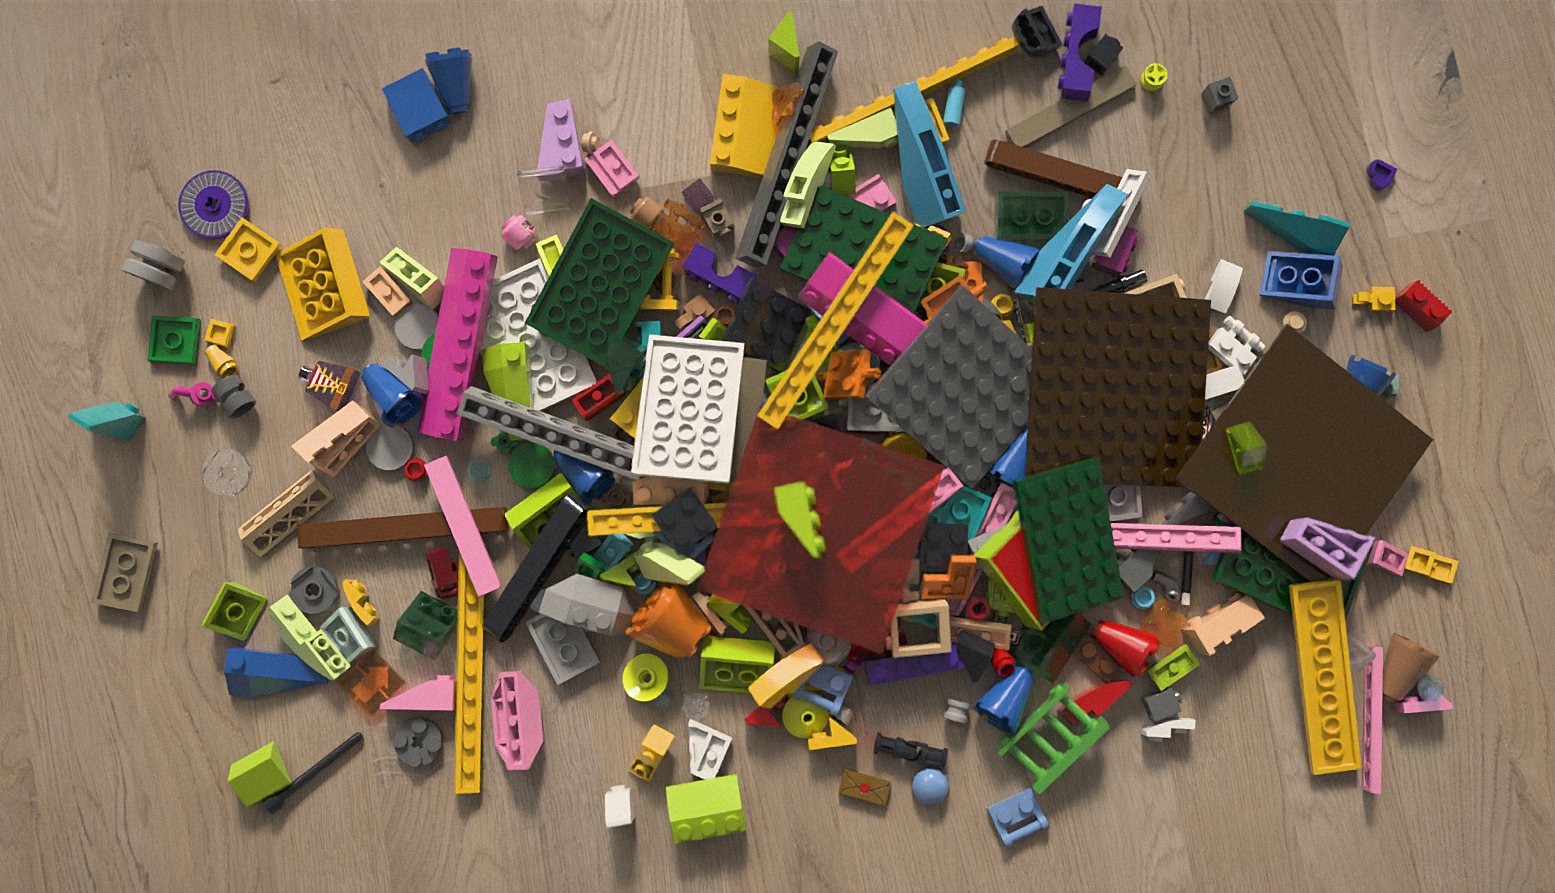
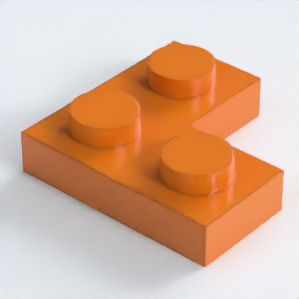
(955, 584)

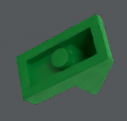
(589, 567)

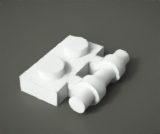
(1231, 350)

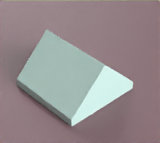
(348, 634)

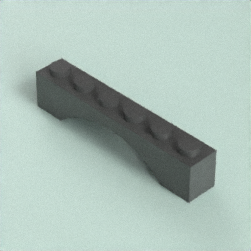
(1138, 564)

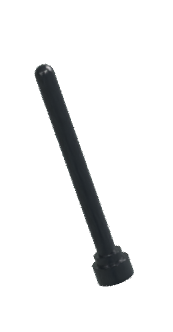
(274, 802)

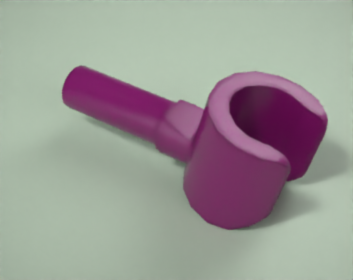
(852, 666)

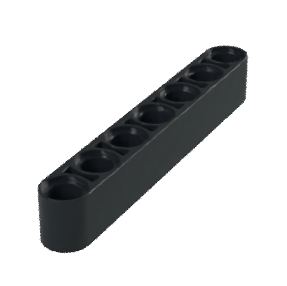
(536, 568)

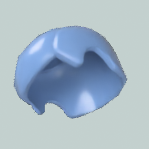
(930, 786)

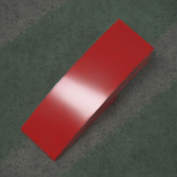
(1096, 699)

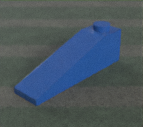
(267, 672)

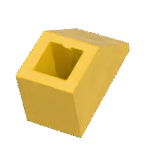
(651, 753)

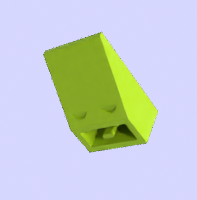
(796, 508)

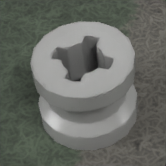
(957, 710)

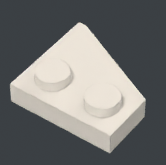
(706, 749)

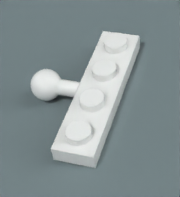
(1133, 184)

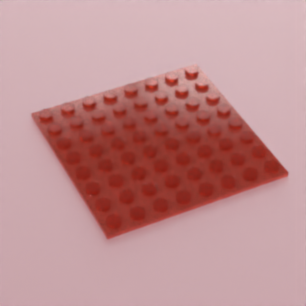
(870, 521)

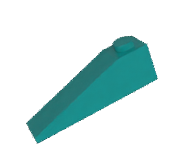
(1305, 233)
(110, 419)

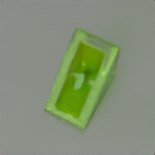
(1247, 447)

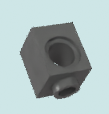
(1219, 95)
(1161, 704)

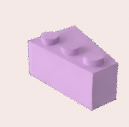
(561, 139)
(1328, 547)

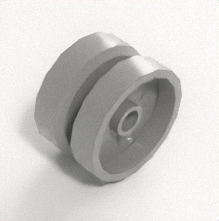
(153, 264)

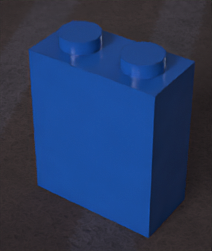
(417, 106)

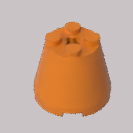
(669, 621)

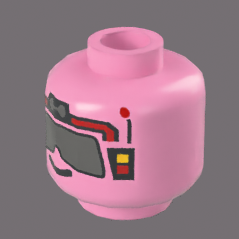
(518, 232)

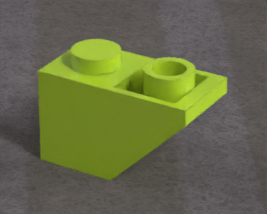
(842, 171)

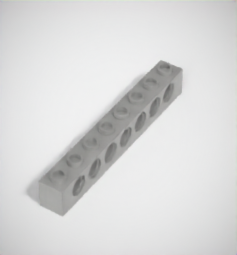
(548, 431)

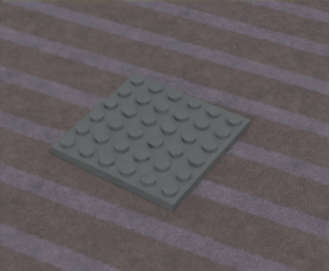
(960, 387)

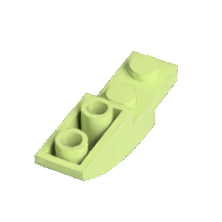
(803, 183)
(303, 639)

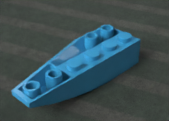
(923, 161)
(1071, 248)

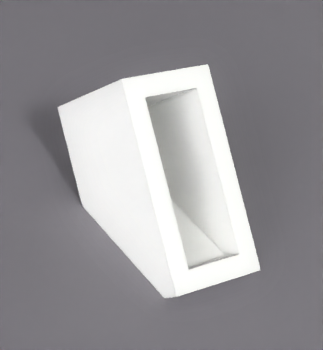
(619, 806)

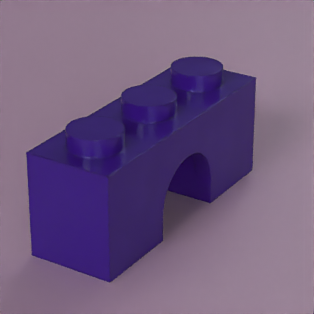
(700, 267)

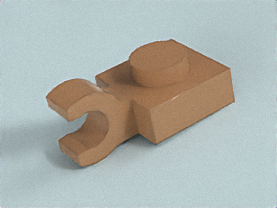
(693, 309)

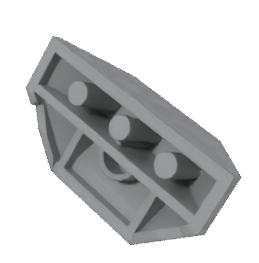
(589, 605)

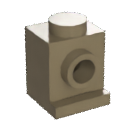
(713, 210)

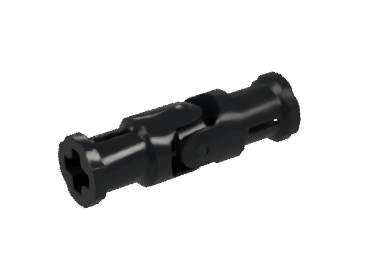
(907, 750)

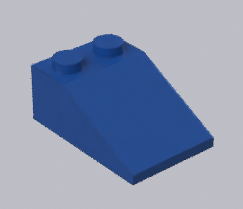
(1302, 279)

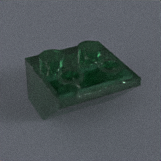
(625, 363)
(426, 625)

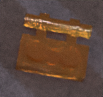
(681, 235)

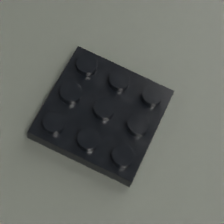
(766, 324)

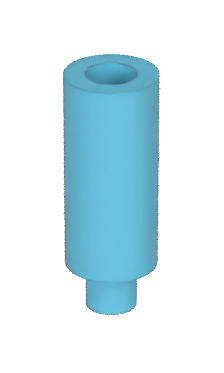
(954, 104)

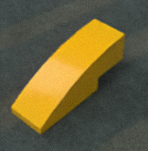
(786, 676)

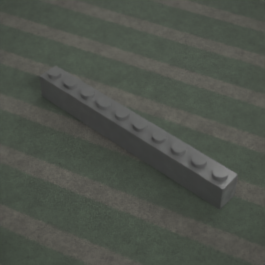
(785, 154)

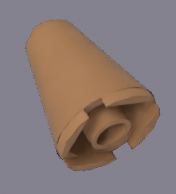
(1404, 667)

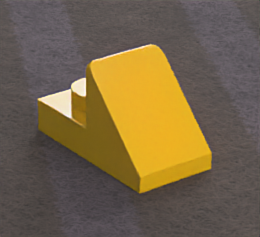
(838, 737)

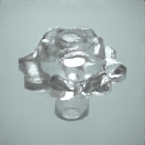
(695, 706)

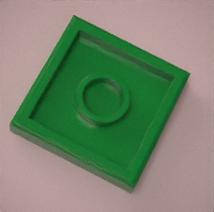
(174, 340)

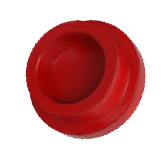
(415, 470)

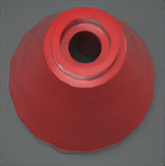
(1126, 645)

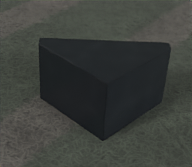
(975, 653)

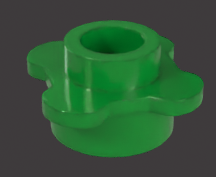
(504, 448)

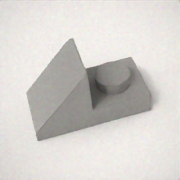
(411, 373)

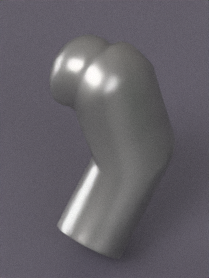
(1169, 585)

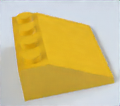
(743, 127)
(322, 283)

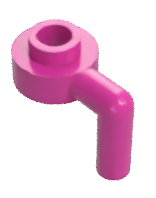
(193, 394)

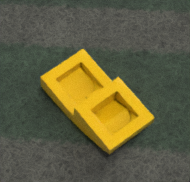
(1431, 565)

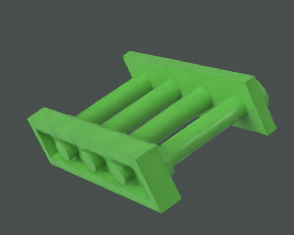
(1076, 744)

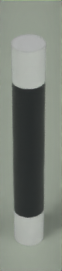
(1187, 577)

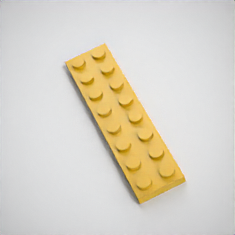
(1325, 676)

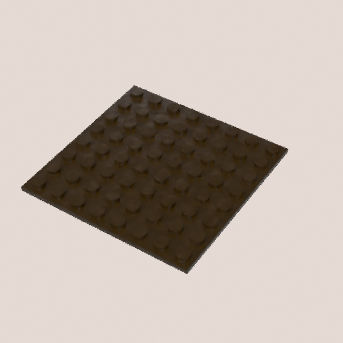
(1117, 383)
(1328, 456)

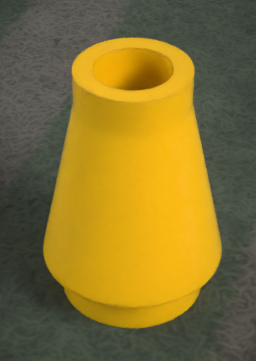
(221, 362)

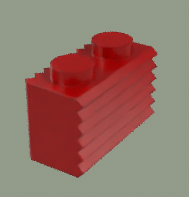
(1422, 306)
(597, 398)

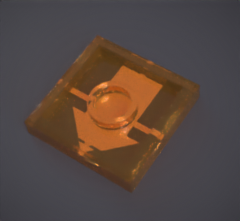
(371, 682)

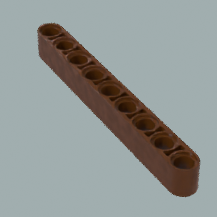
(393, 528)

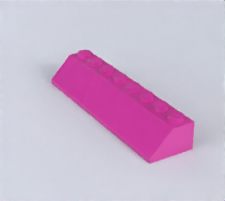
(878, 323)
(457, 342)

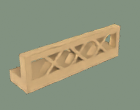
(282, 506)

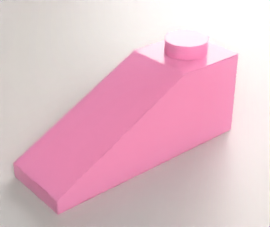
(432, 695)

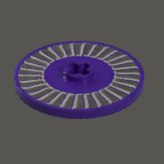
(198, 196)

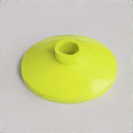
(635, 677)
(793, 715)

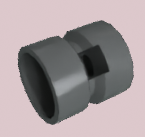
(232, 394)

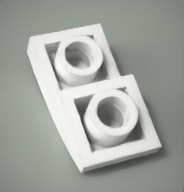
(1224, 285)
(1223, 382)
(1161, 729)

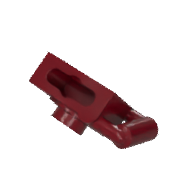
(442, 572)

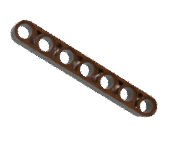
(1048, 169)

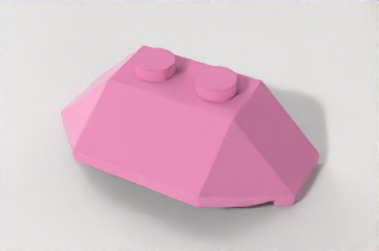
(516, 720)

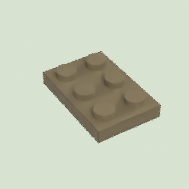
(124, 572)

